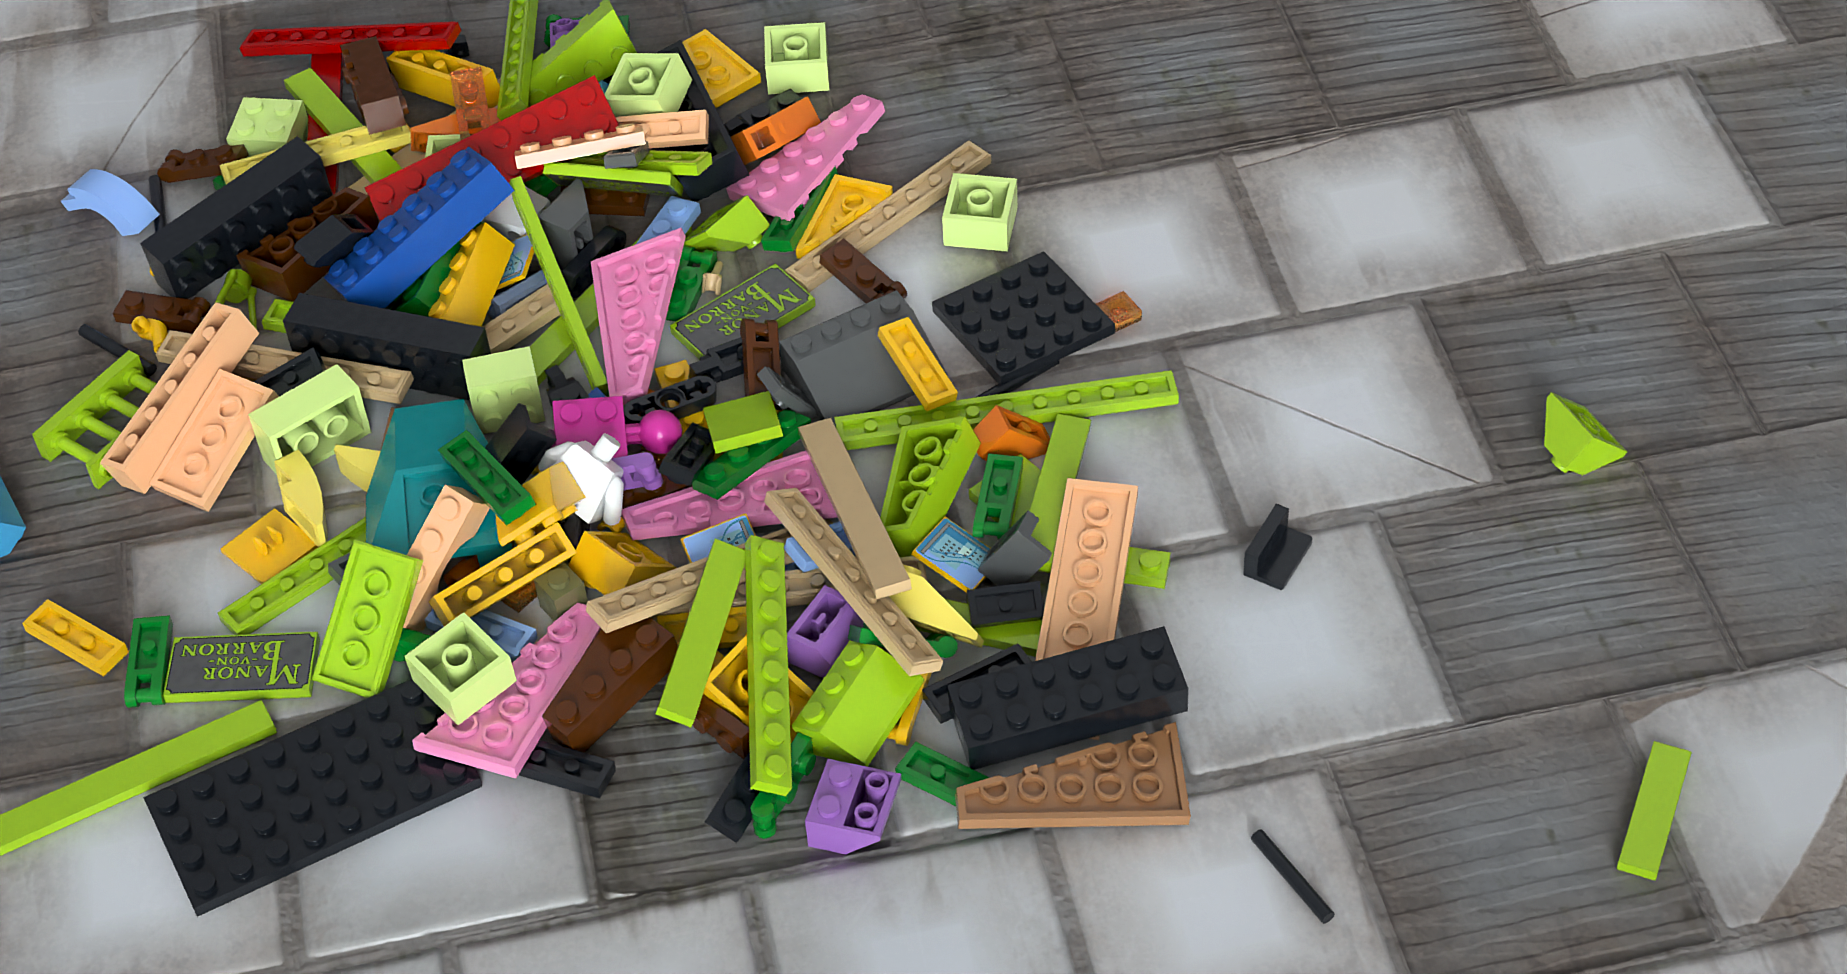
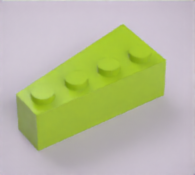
(585, 51)
(925, 478)

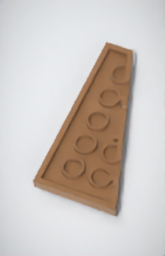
(1098, 786)

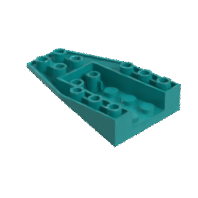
(413, 475)

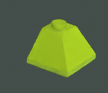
(730, 228)
(1577, 437)

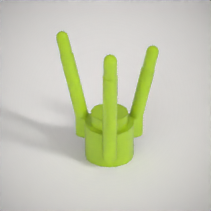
(238, 288)

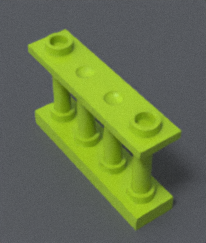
(87, 408)

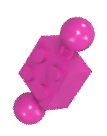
(591, 417)

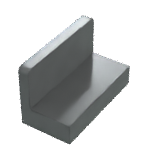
(1015, 554)

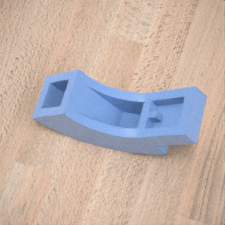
(112, 199)

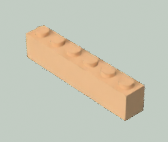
(149, 435)

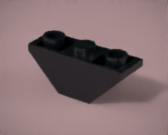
(332, 239)

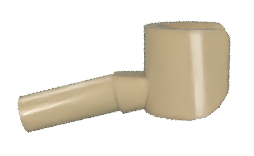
(713, 280)

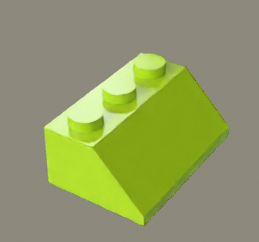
(857, 704)

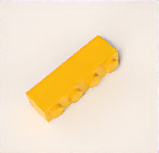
(429, 74)
(473, 277)
(503, 575)

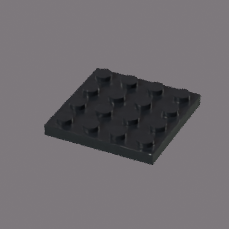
(1023, 318)

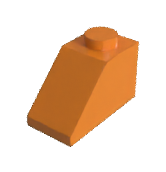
(1010, 434)

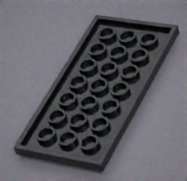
(305, 796)

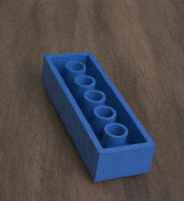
(420, 231)

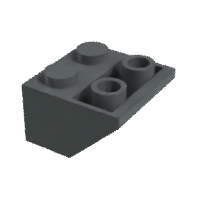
(567, 223)

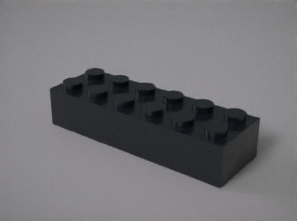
(727, 163)
(235, 218)
(388, 339)
(1067, 698)

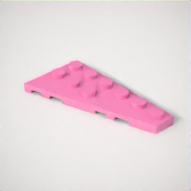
(802, 165)
(632, 307)
(693, 511)
(512, 723)

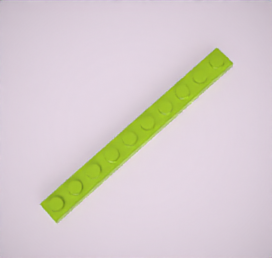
(1040, 405)

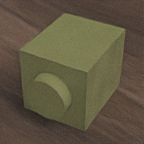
(559, 590)

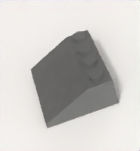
(845, 363)

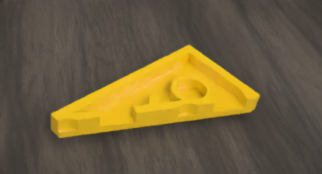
(841, 205)

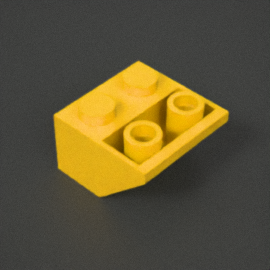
(555, 500)

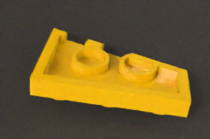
(720, 68)

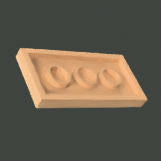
(211, 441)

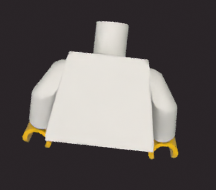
(595, 475)

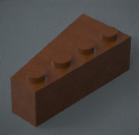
(373, 86)
(280, 268)
(609, 682)

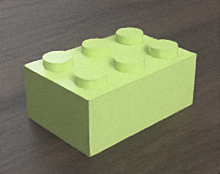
(311, 419)

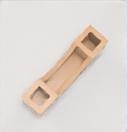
(448, 526)

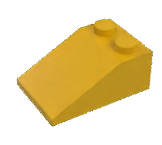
(729, 687)

